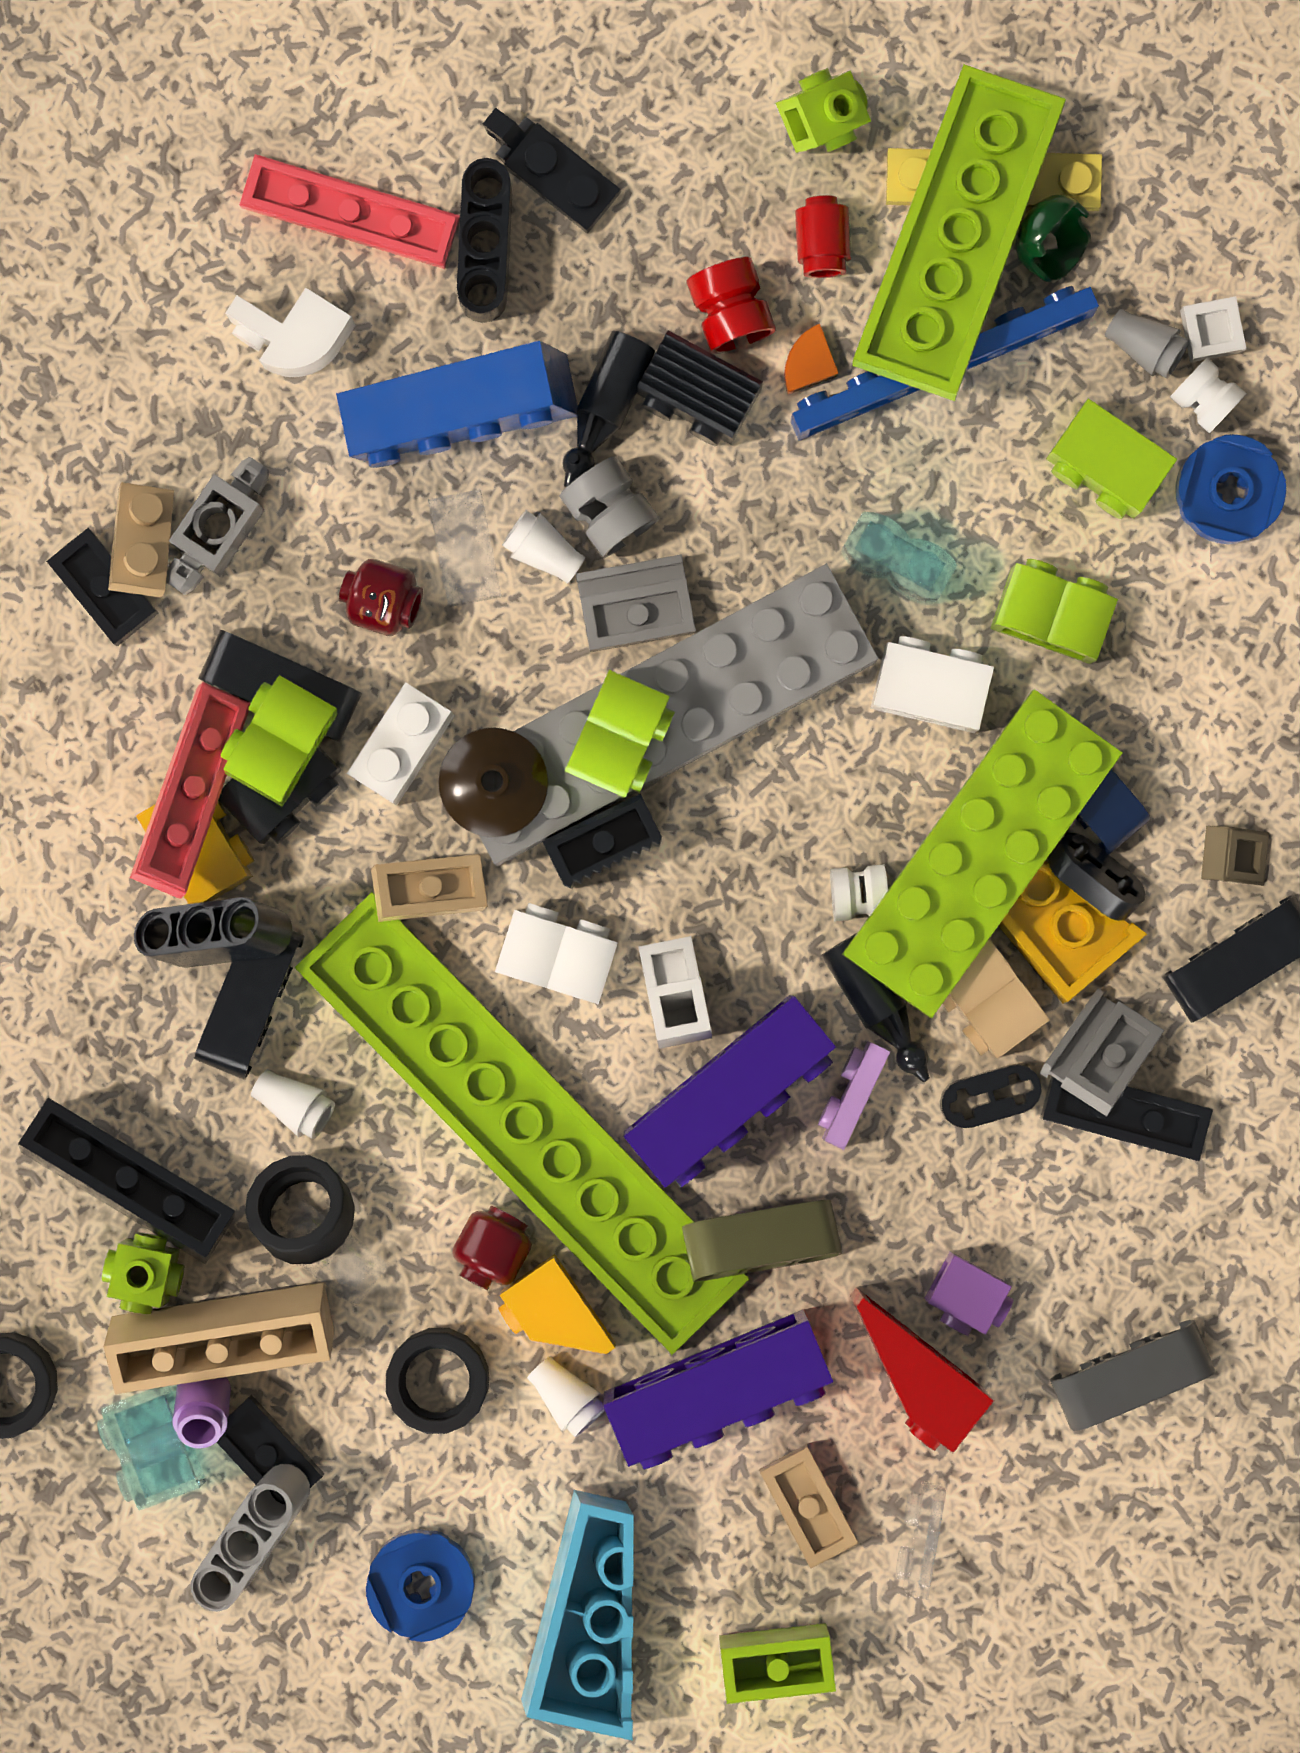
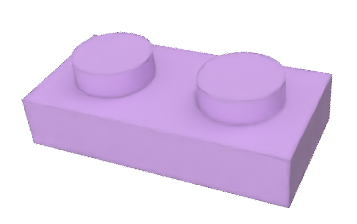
(843, 1114)

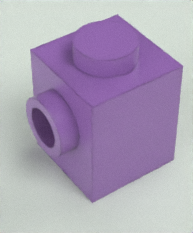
(969, 1296)

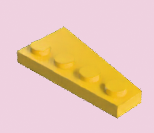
(1065, 934)

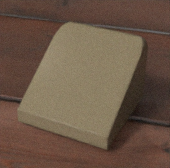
(1235, 855)

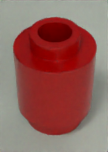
(823, 237)

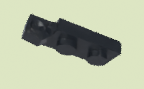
(552, 169)

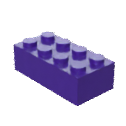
(730, 1090)
(717, 1389)

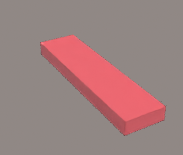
(349, 211)
(189, 792)

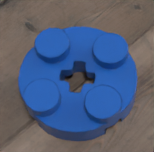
(1256, 474)
(408, 1613)

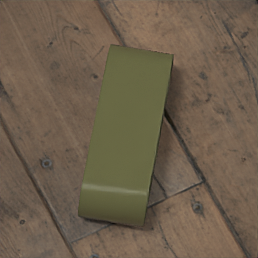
(761, 1240)

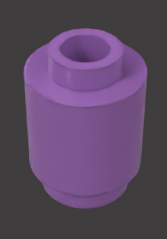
(202, 1411)

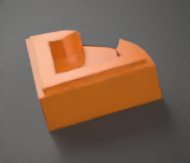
(809, 361)

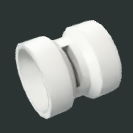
(1208, 395)
(847, 893)

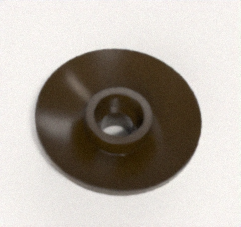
(522, 788)

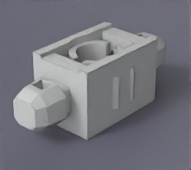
(249, 479)

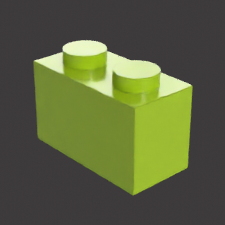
(1110, 461)
(777, 1663)

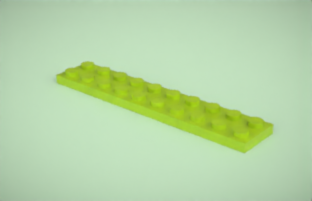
(516, 1119)

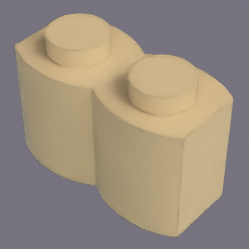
(994, 1004)

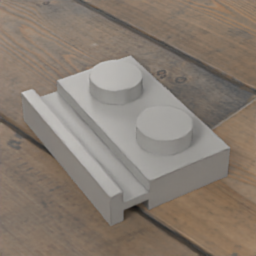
(635, 603)
(1102, 1052)

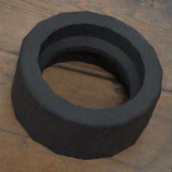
(274, 1182)
(45, 1383)
(422, 1419)

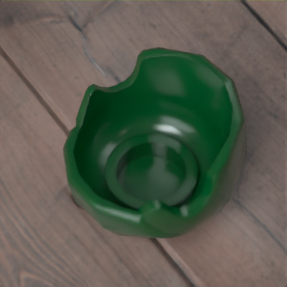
(1062, 218)

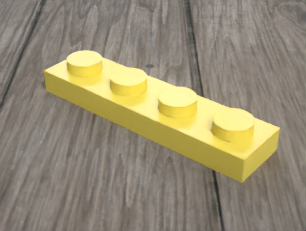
(1060, 174)

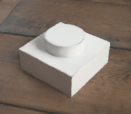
(1213, 329)

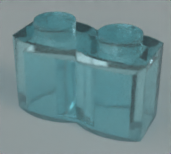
(911, 566)
(150, 1452)

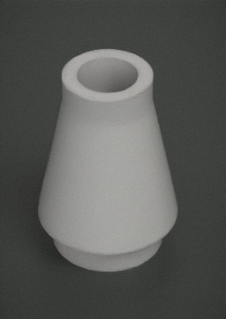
(1148, 342)

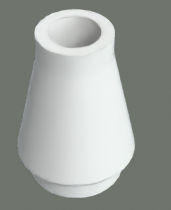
(542, 547)
(294, 1103)
(566, 1396)

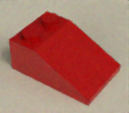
(932, 1390)

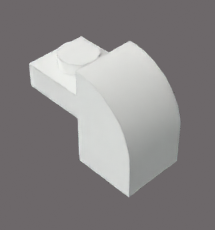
(303, 342)
(675, 992)

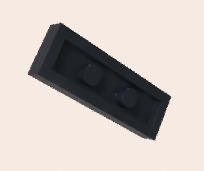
(1135, 1118)

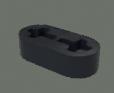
(1096, 876)
(986, 1083)

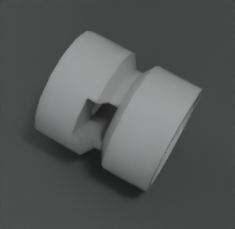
(608, 506)

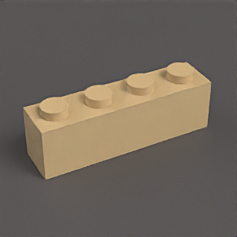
(219, 1338)

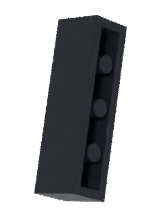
(126, 1180)

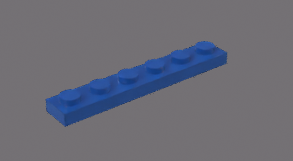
(1011, 332)

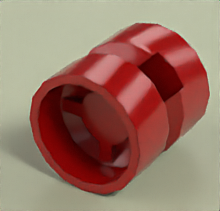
(728, 298)

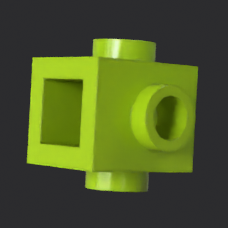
(824, 111)
(161, 1264)

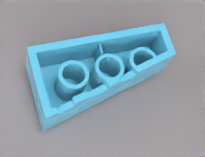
(585, 1634)

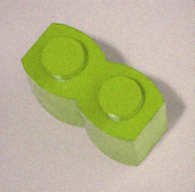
(1054, 611)
(618, 735)
(278, 740)

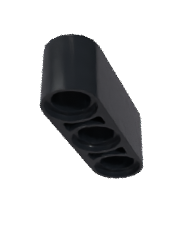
(477, 216)
(244, 667)
(213, 932)
(1238, 962)
(243, 1010)

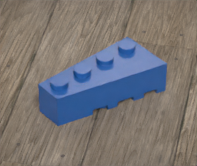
(458, 403)

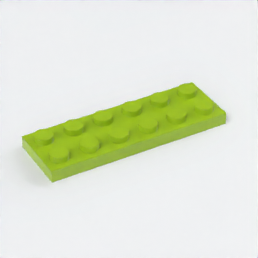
(958, 232)
(982, 853)

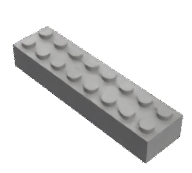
(718, 687)

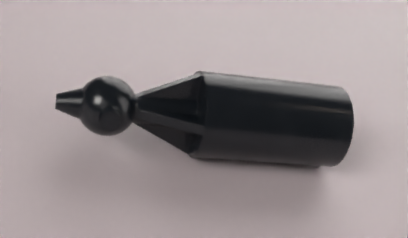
(606, 399)
(878, 1009)

